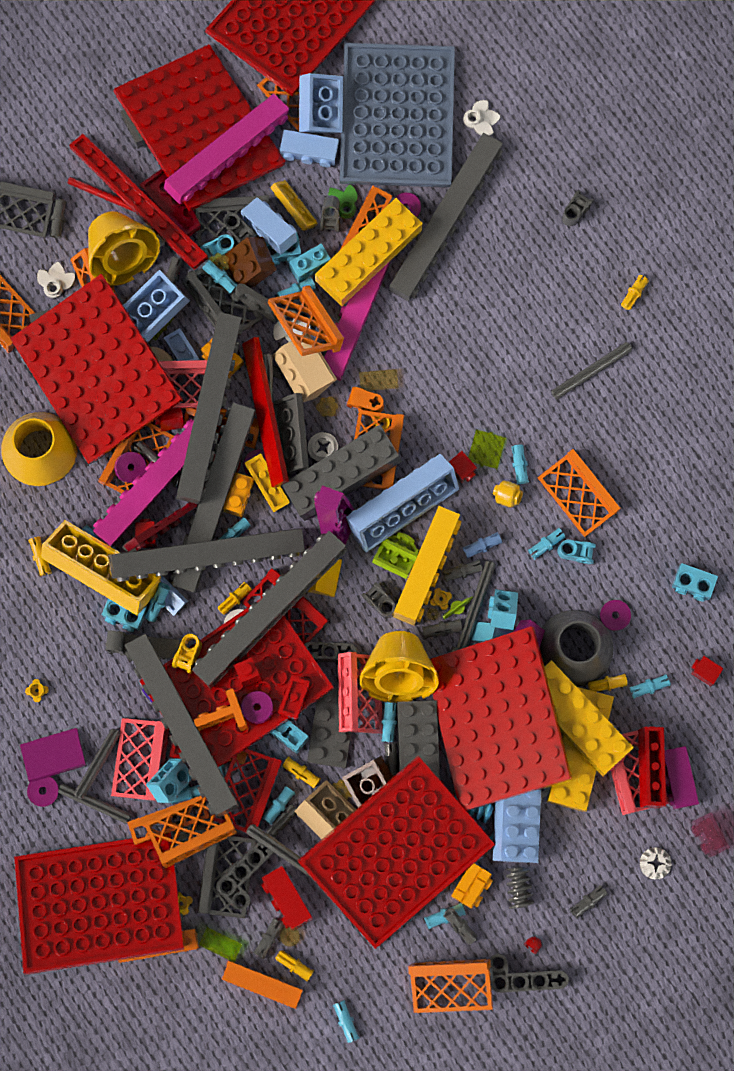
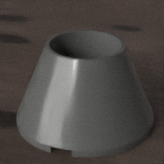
(578, 672)

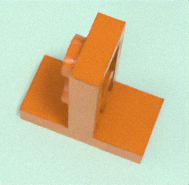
(223, 713)

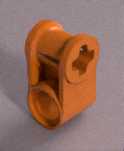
(364, 399)

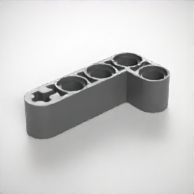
(164, 647)
(236, 882)
(527, 976)

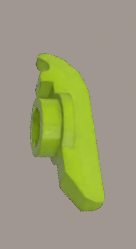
(457, 608)

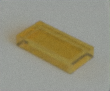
(379, 380)

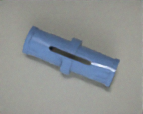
(482, 545)

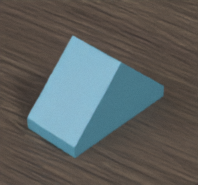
(483, 632)

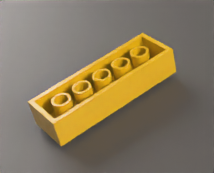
(368, 252)
(88, 562)
(424, 571)
(585, 723)
(576, 792)

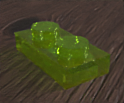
(220, 944)

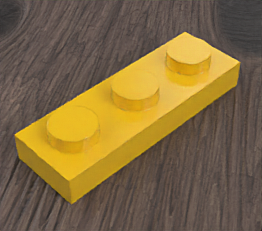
(294, 205)
(274, 496)

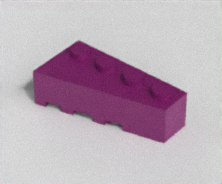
(332, 510)

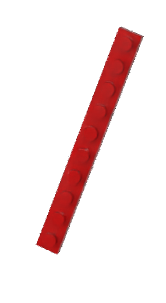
(138, 202)

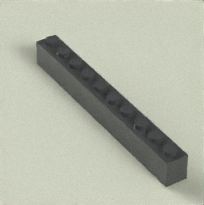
(445, 217)
(208, 408)
(223, 468)
(206, 553)
(269, 609)
(182, 726)

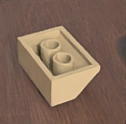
(304, 373)
(324, 809)

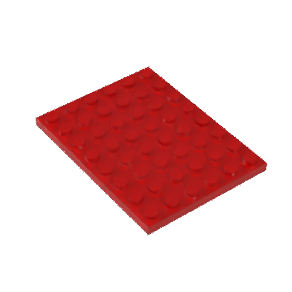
(285, 35)
(185, 110)
(96, 369)
(277, 658)
(499, 720)
(396, 852)
(96, 905)

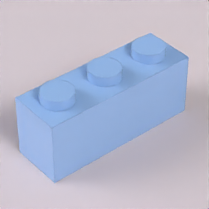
(309, 148)
(269, 225)

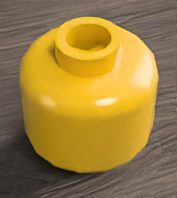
(507, 494)

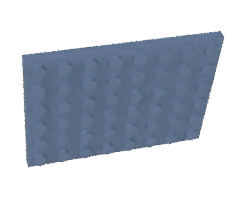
(397, 115)

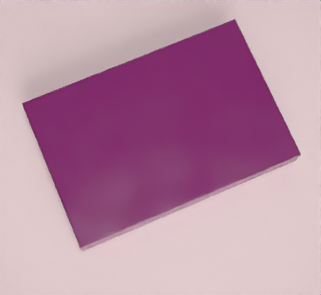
(53, 755)

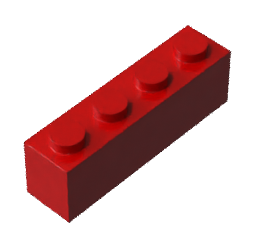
(652, 767)

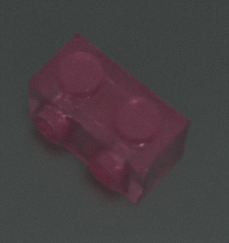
(709, 834)

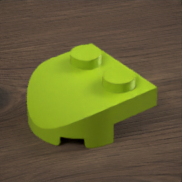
(397, 554)

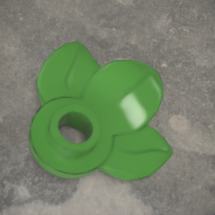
(347, 199)

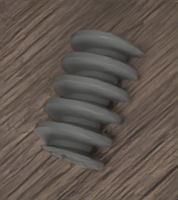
(520, 887)

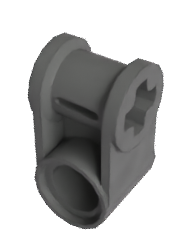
(578, 206)
(330, 216)
(240, 229)
(377, 598)

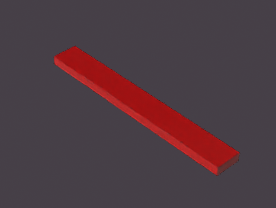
(265, 412)

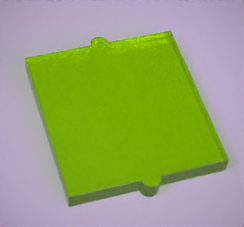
(486, 449)

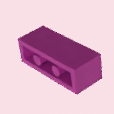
(679, 779)

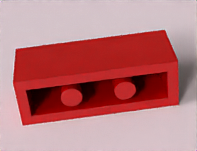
(286, 899)

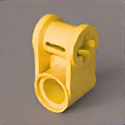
(186, 654)

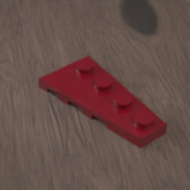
(178, 213)
(160, 527)

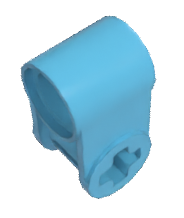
(215, 246)
(579, 550)

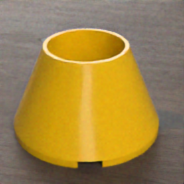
(120, 247)
(48, 467)
(399, 669)

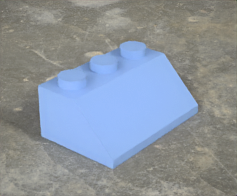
(320, 103)

